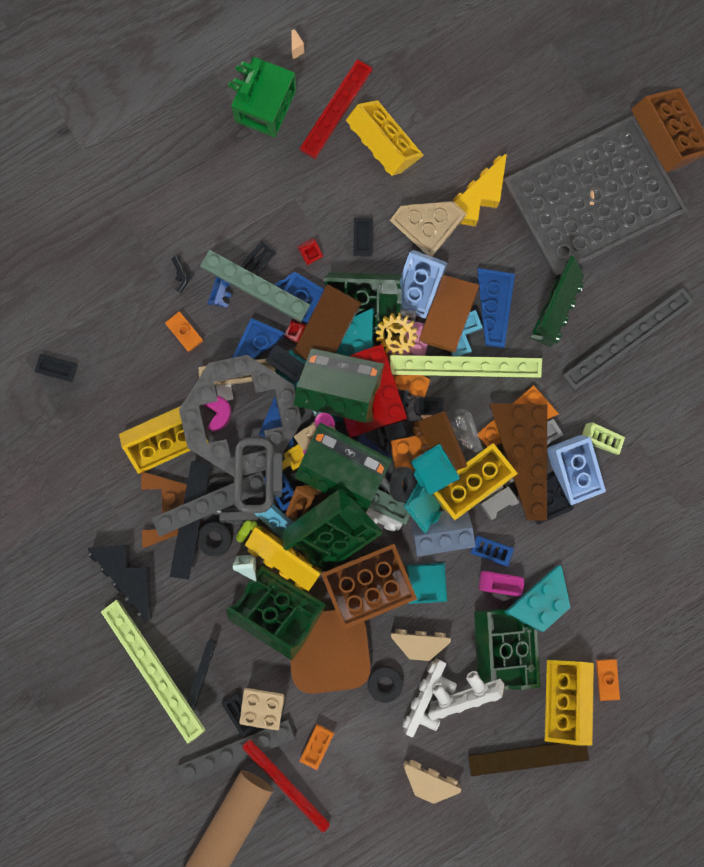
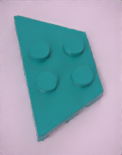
(358, 335)
(542, 602)

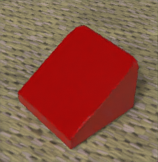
(310, 251)
(294, 331)

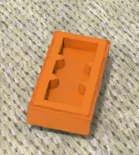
(184, 332)
(607, 679)
(316, 746)

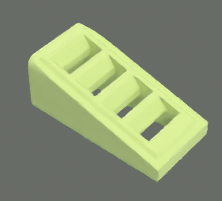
(592, 430)

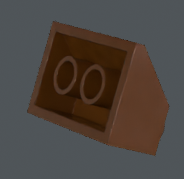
(436, 431)

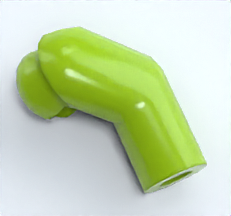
(245, 529)

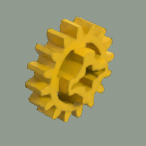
(400, 341)

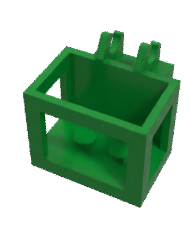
(263, 95)

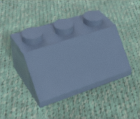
(443, 535)

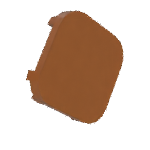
(332, 657)

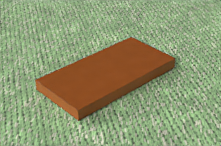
(449, 313)

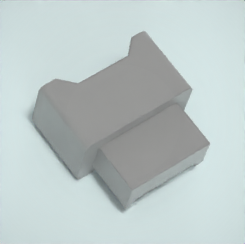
(498, 500)

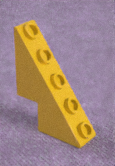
(483, 192)

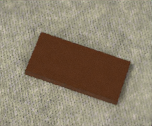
(328, 322)

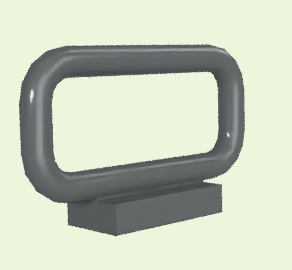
(273, 475)
(232, 515)

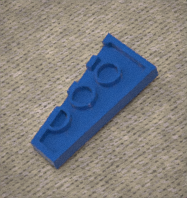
(495, 302)

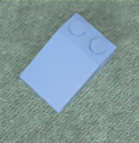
(421, 281)
(576, 468)

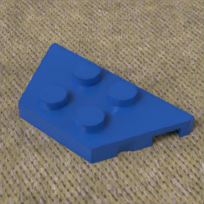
(302, 289)

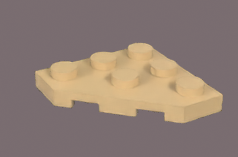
(428, 223)

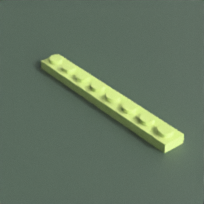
(465, 366)
(153, 671)

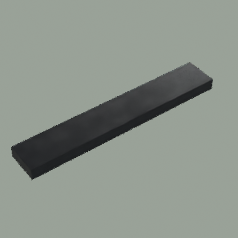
(188, 534)

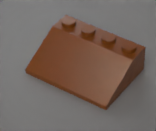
(671, 128)
(369, 586)

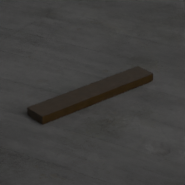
(526, 758)

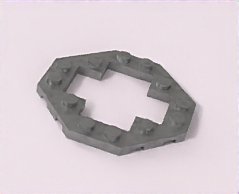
(205, 393)

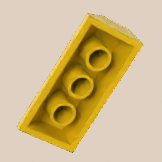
(383, 137)
(155, 441)
(477, 481)
(289, 562)
(569, 702)

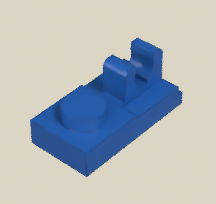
(218, 292)

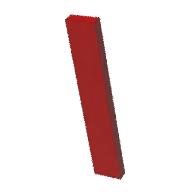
(336, 109)

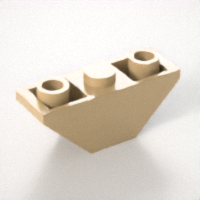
(419, 645)
(428, 783)

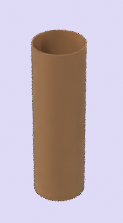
(232, 822)

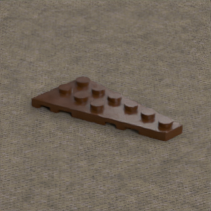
(524, 442)

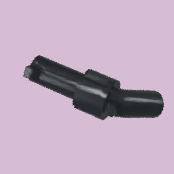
(182, 274)

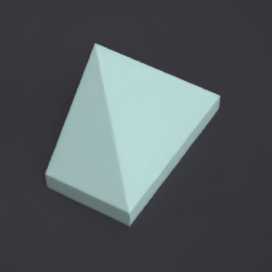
(246, 566)

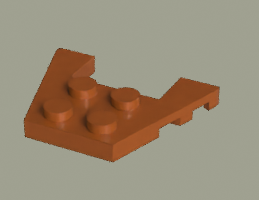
(172, 497)

